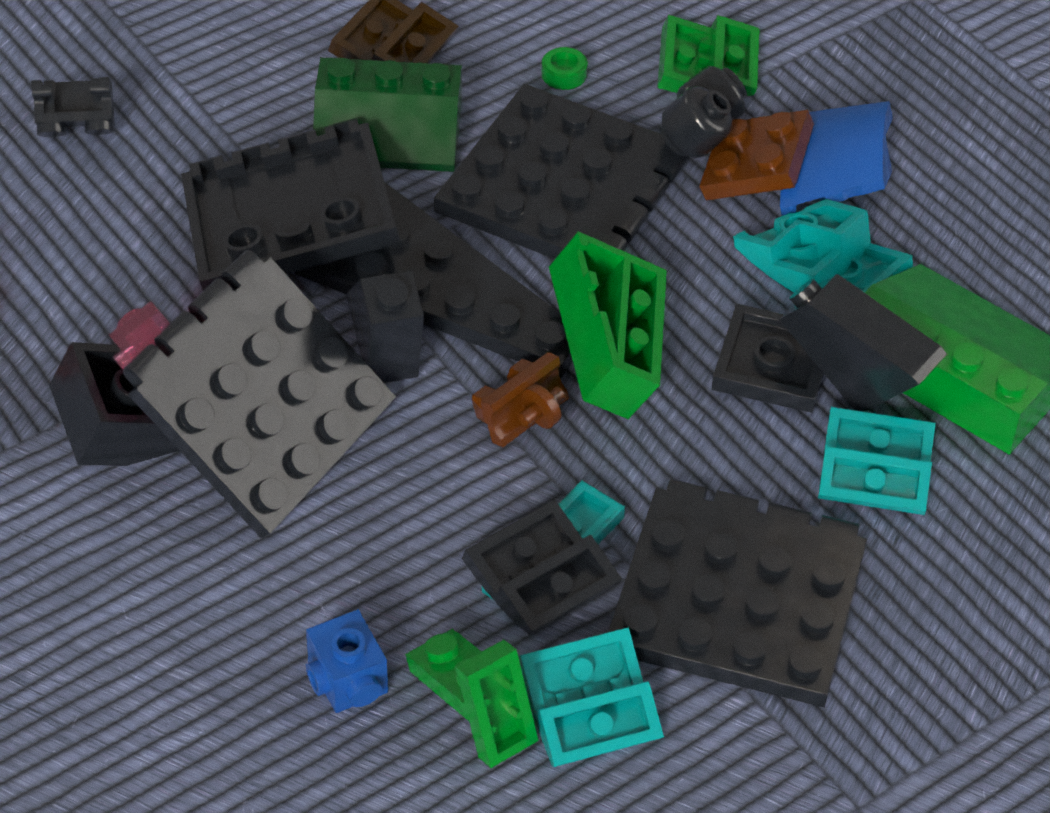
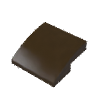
(394, 33)

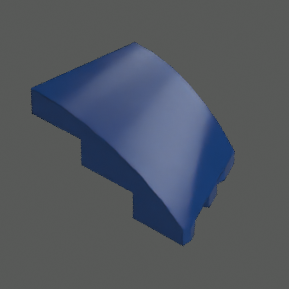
(843, 156)

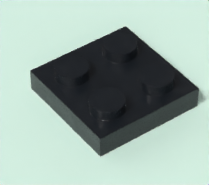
(766, 362)

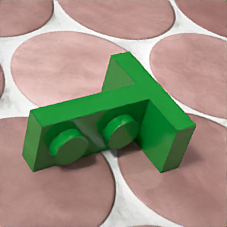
(482, 688)

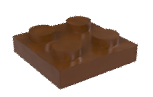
(758, 156)

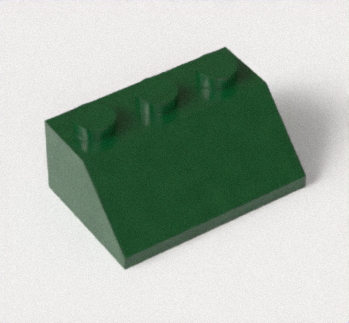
(407, 106)

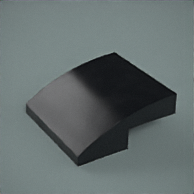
(540, 568)

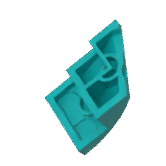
(819, 244)

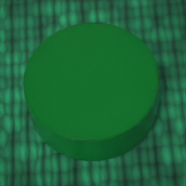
(564, 68)

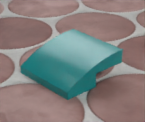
(877, 461)
(590, 697)

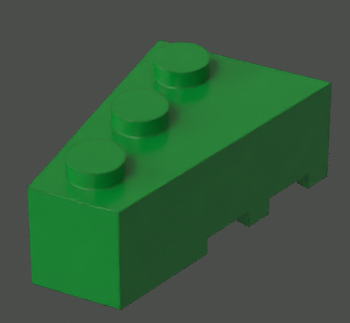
(611, 322)

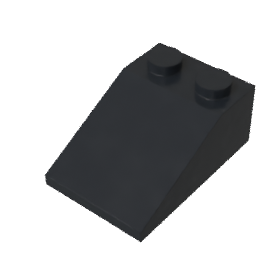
(99, 413)

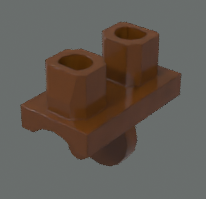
(526, 399)

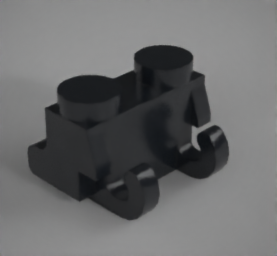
(73, 105)

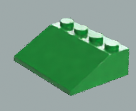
(994, 362)

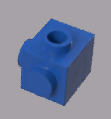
(346, 662)

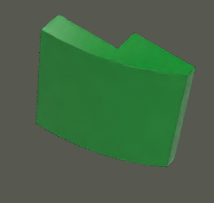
(691, 47)

